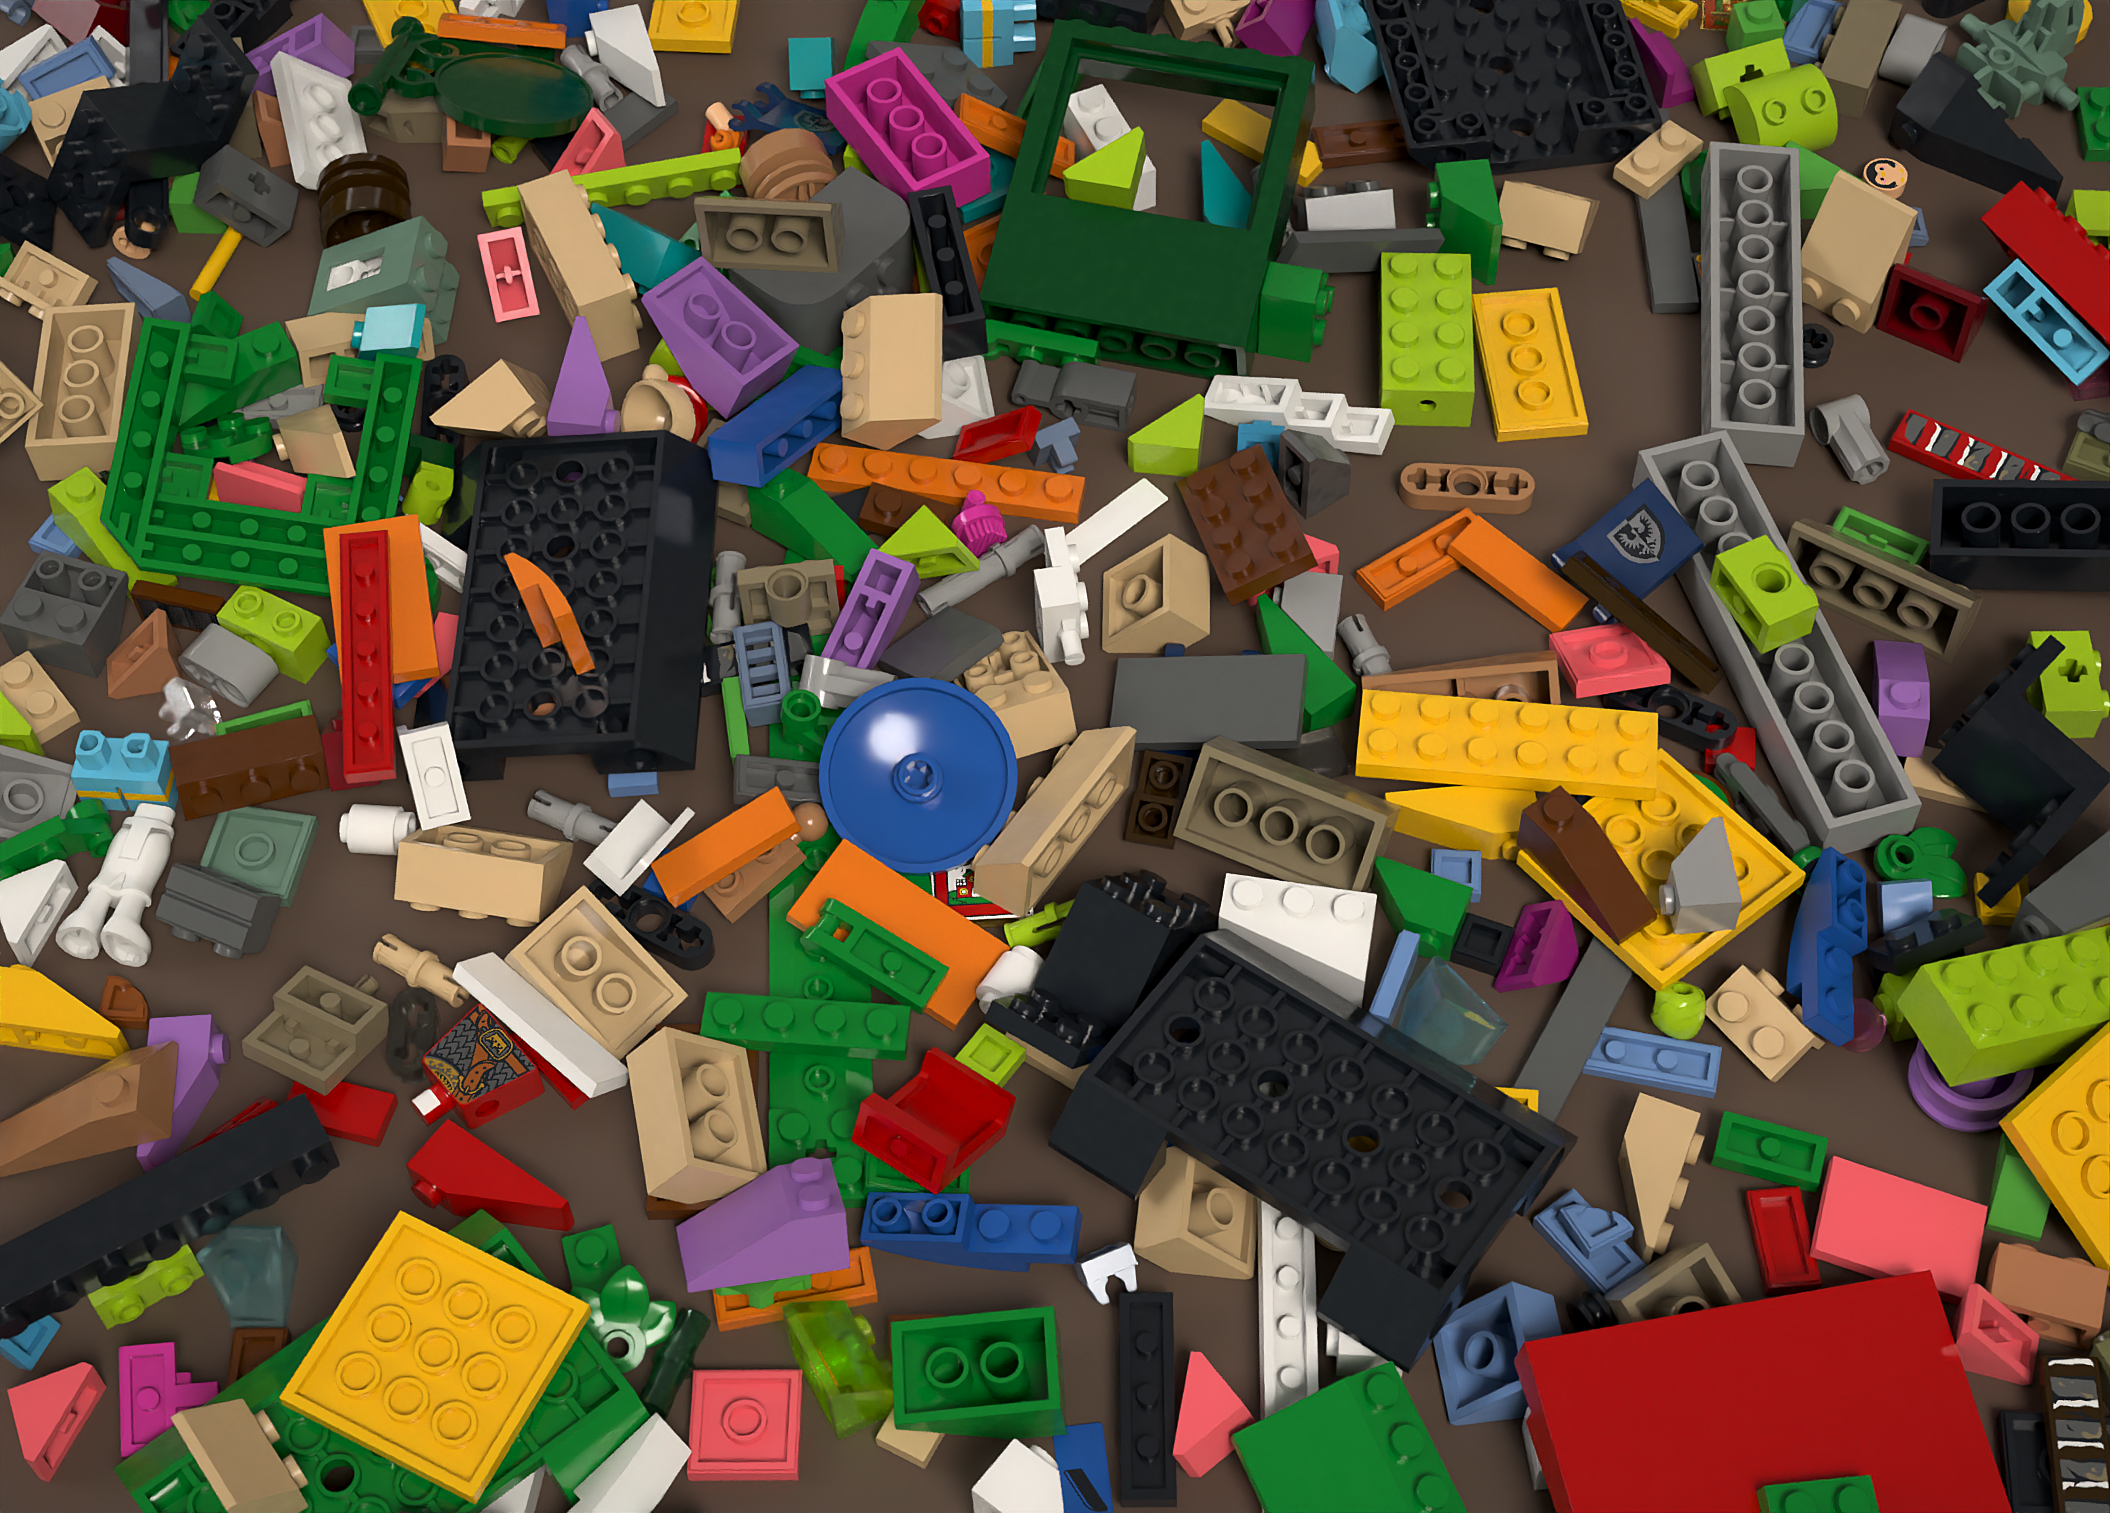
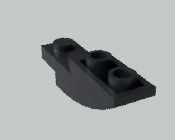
(246, 19)

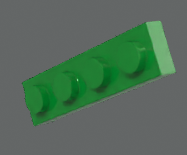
(808, 1025)

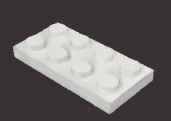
(315, 117)

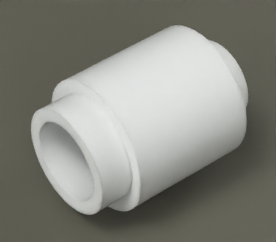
(376, 828)
(1012, 973)

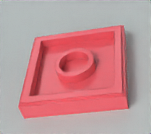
(1607, 660)
(745, 1425)

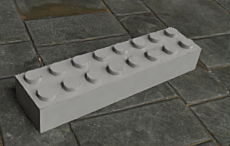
(1752, 301)

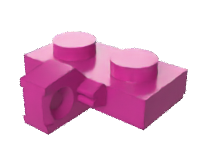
(154, 1392)

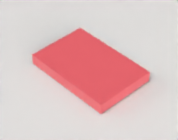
(1897, 1228)

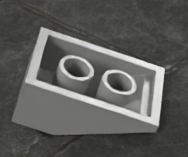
(32, 790)

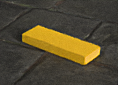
(1248, 132)

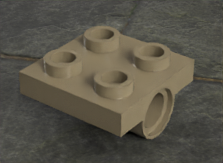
(791, 595)

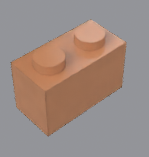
(2049, 1293)

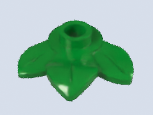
(1925, 856)
(627, 1313)

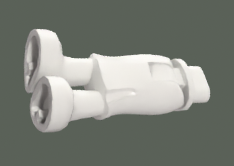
(126, 884)

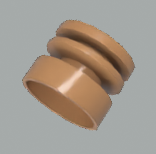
(786, 166)

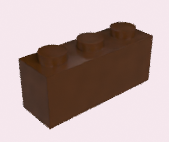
(249, 767)

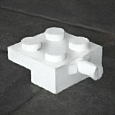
(1060, 601)

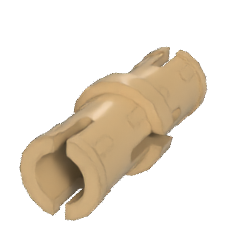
(419, 969)

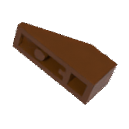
(1584, 864)

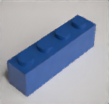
(778, 427)

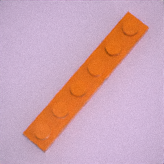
(947, 480)

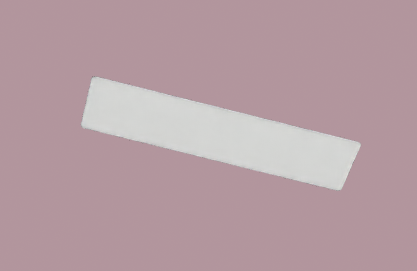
(1115, 519)

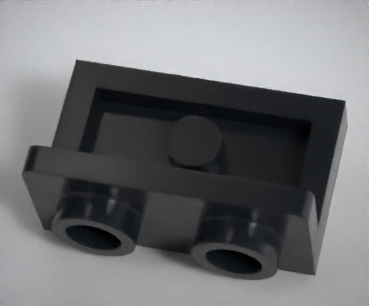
(1926, 941)

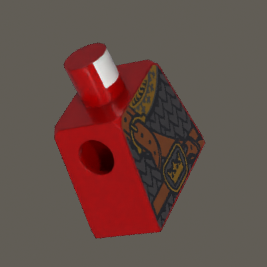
(476, 1073)

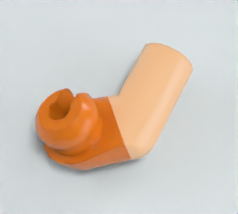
(725, 137)

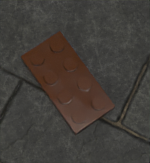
(1246, 524)

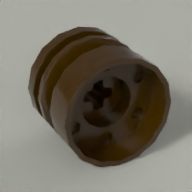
(361, 197)

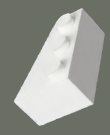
(1306, 927)

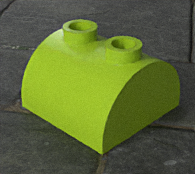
(1785, 107)

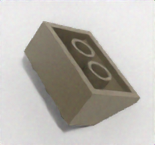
(770, 233)

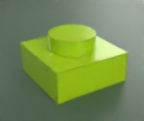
(992, 1055)

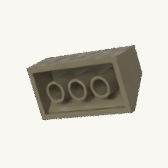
(1883, 589)
(1284, 818)

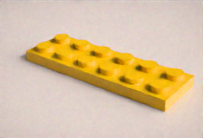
(1508, 744)

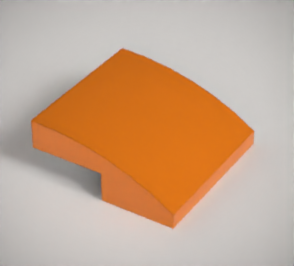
(549, 611)

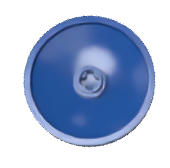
(918, 775)

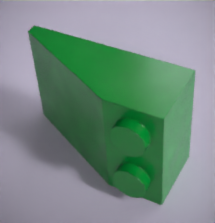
(980, 1374)

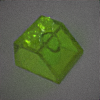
(840, 1364)

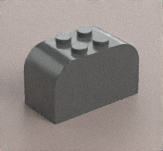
(873, 262)

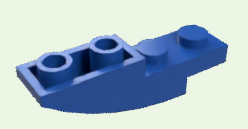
(1824, 940)
(968, 1234)

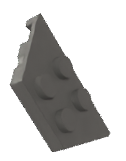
(947, 71)

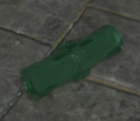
(674, 1362)

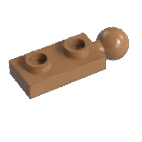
(751, 882)

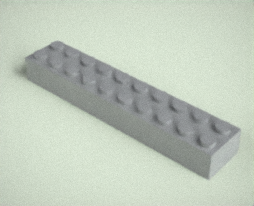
(1799, 695)

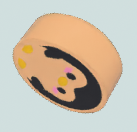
(1886, 176)

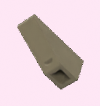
(407, 120)

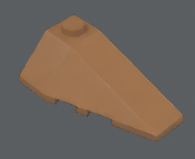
(1505, 677)
(99, 1113)

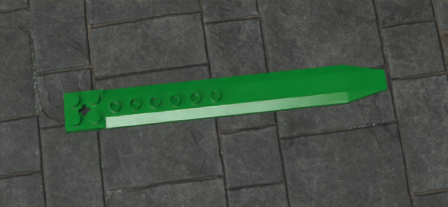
(813, 1096)

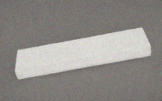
(541, 1024)

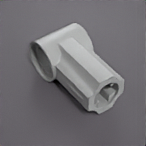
(1847, 430)
(837, 683)

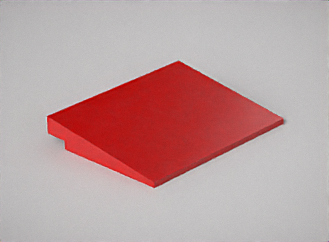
(1763, 1395)

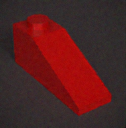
(470, 1176)

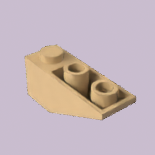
(1650, 1165)

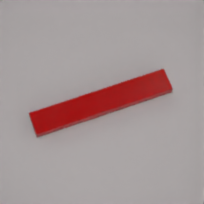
(367, 657)

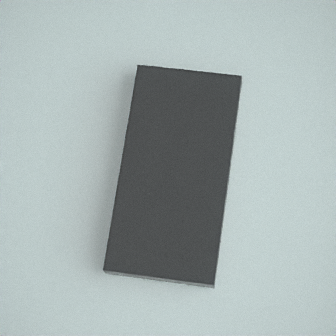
(1198, 698)

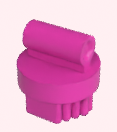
(979, 524)

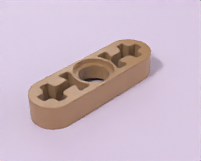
(1496, 503)

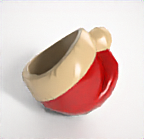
(664, 404)

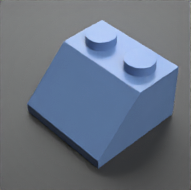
(1479, 1350)

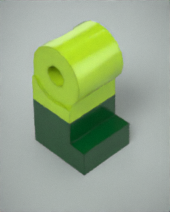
(430, 478)

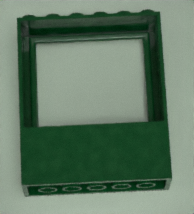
(1139, 281)

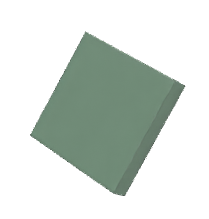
(262, 848)

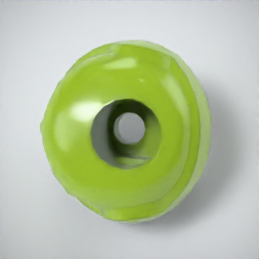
(1679, 1010)

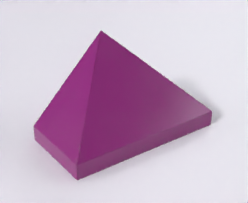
(1541, 949)

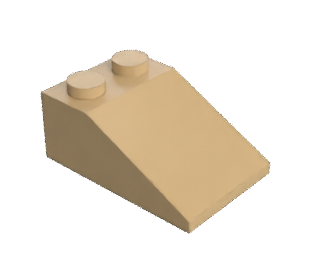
(1854, 251)
(596, 973)

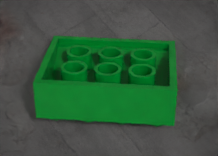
(1348, 1452)

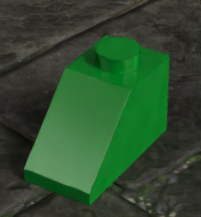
(1422, 905)

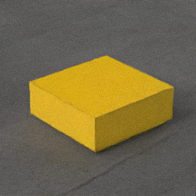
(2006, 909)

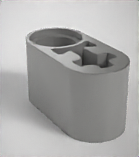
(1911, 49)
(228, 665)

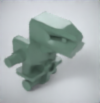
(2025, 57)

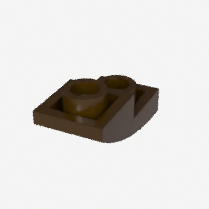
(1159, 799)

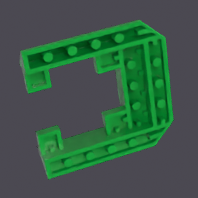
(161, 500)

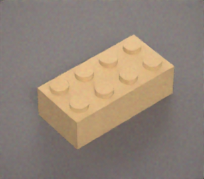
(579, 262)
(84, 387)

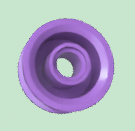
(1968, 1106)

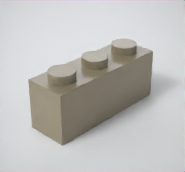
(1857, 51)

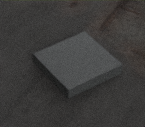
(941, 647)

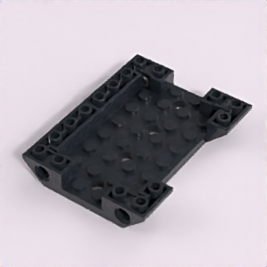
(634, 582)
(1343, 1080)

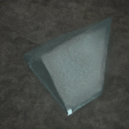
(1449, 1016)
(252, 1274)

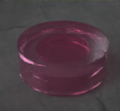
(1868, 1026)

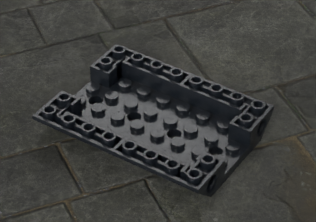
(1568, 83)

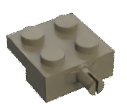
(319, 1029)

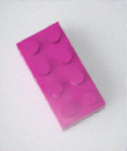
(906, 129)

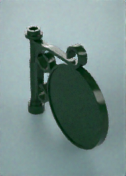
(485, 89)

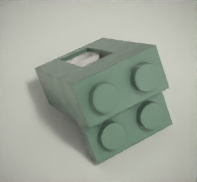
(389, 269)

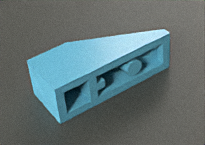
(2047, 322)

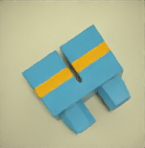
(990, 33)
(124, 771)

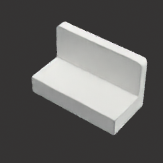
(433, 775)
(633, 846)

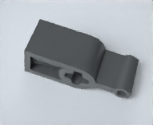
(1086, 391)

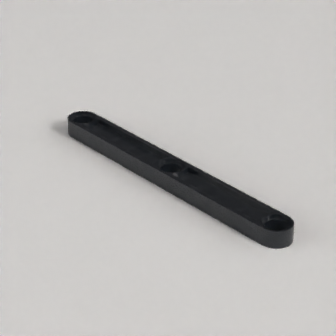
(146, 64)

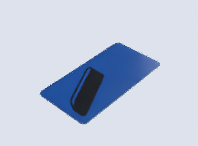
(1083, 1469)

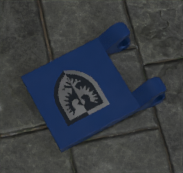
(786, 114)
(1636, 543)

